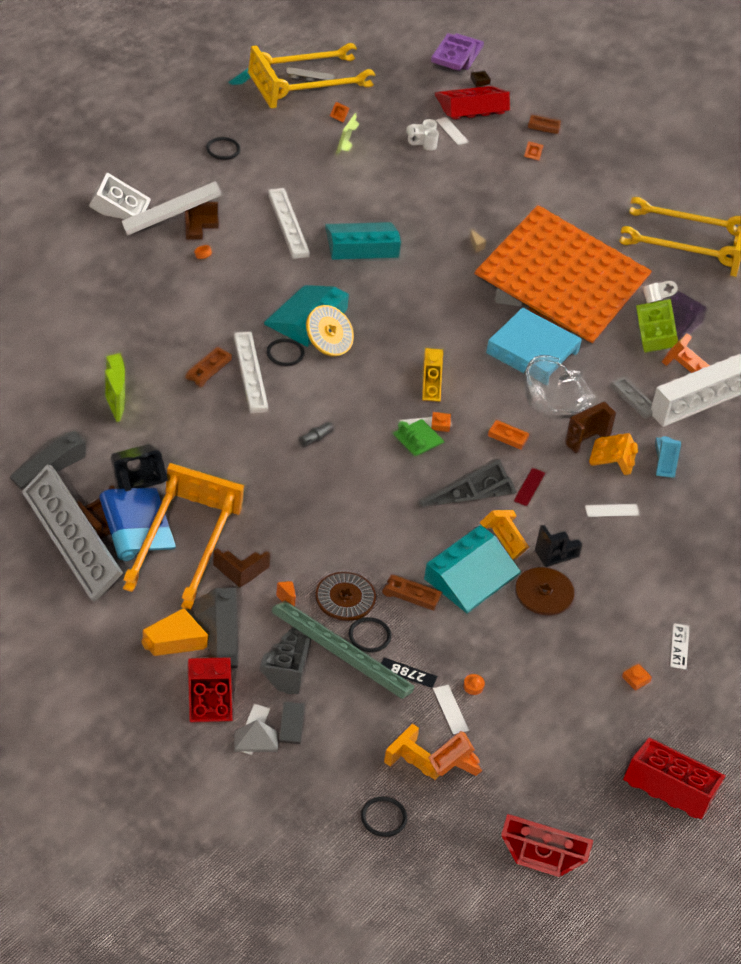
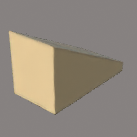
(477, 241)

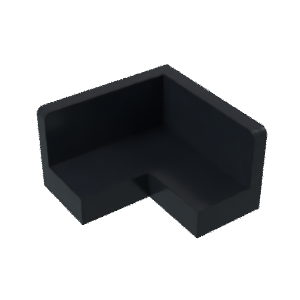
(556, 547)

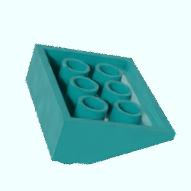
(363, 240)
(293, 314)
(471, 569)

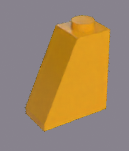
(174, 635)

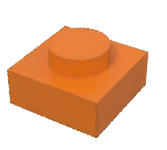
(441, 421)
(636, 677)

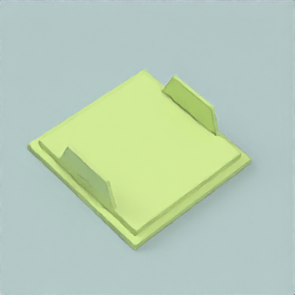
(344, 144)

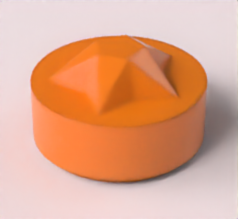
(203, 252)
(473, 684)

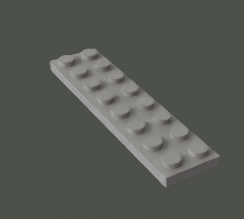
(72, 533)

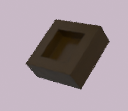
(480, 78)

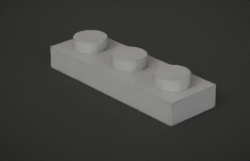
(309, 76)

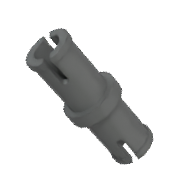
(315, 434)

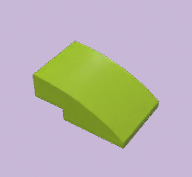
(657, 325)
(115, 385)

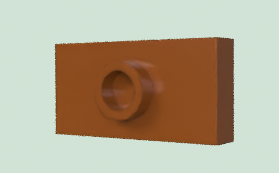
(544, 124)

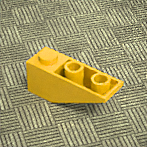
(432, 374)

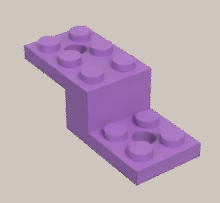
(457, 51)

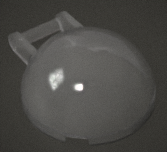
(554, 389)

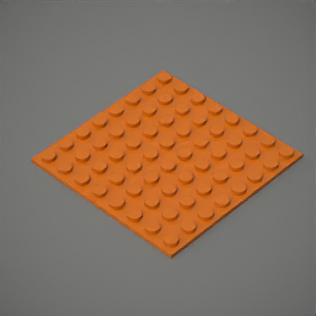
(563, 273)

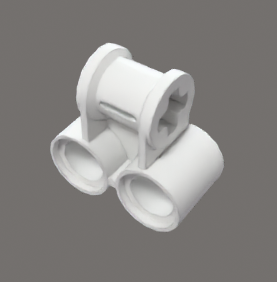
(424, 134)
(656, 291)

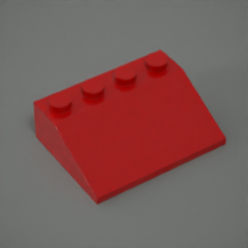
(474, 101)
(674, 778)

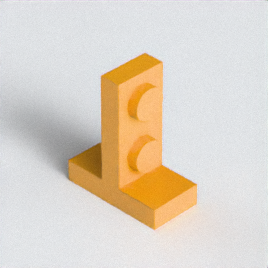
(506, 531)
(413, 754)

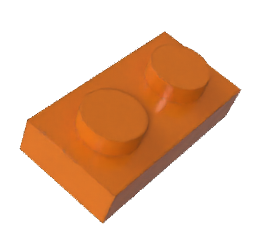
(508, 434)

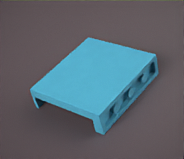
(528, 337)

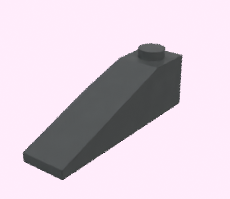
(57, 452)
(218, 618)
(286, 662)

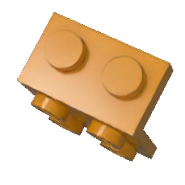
(615, 448)

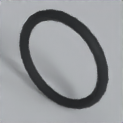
(223, 157)
(284, 363)
(373, 620)
(384, 834)

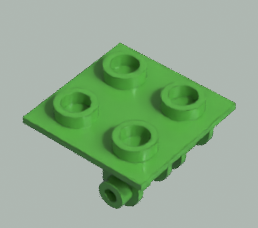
(417, 437)

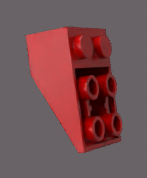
(209, 689)

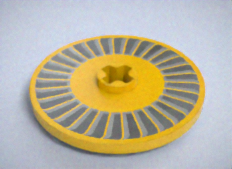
(318, 326)

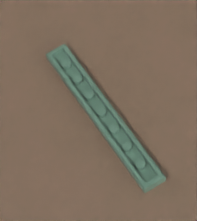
(343, 649)

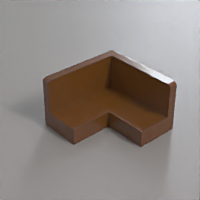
(200, 217)
(241, 571)

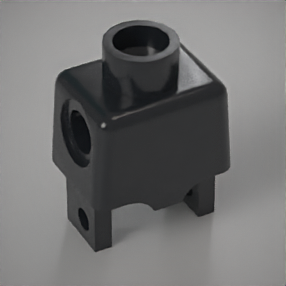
(148, 472)

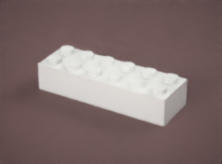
(697, 391)

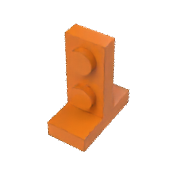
(684, 355)
(458, 753)

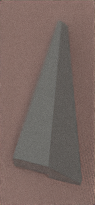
(481, 483)

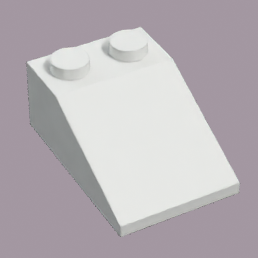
(118, 199)

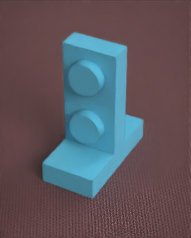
(668, 455)

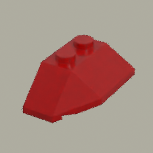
(544, 846)

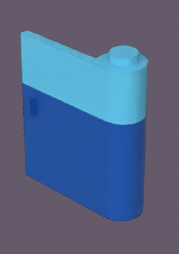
(130, 518)

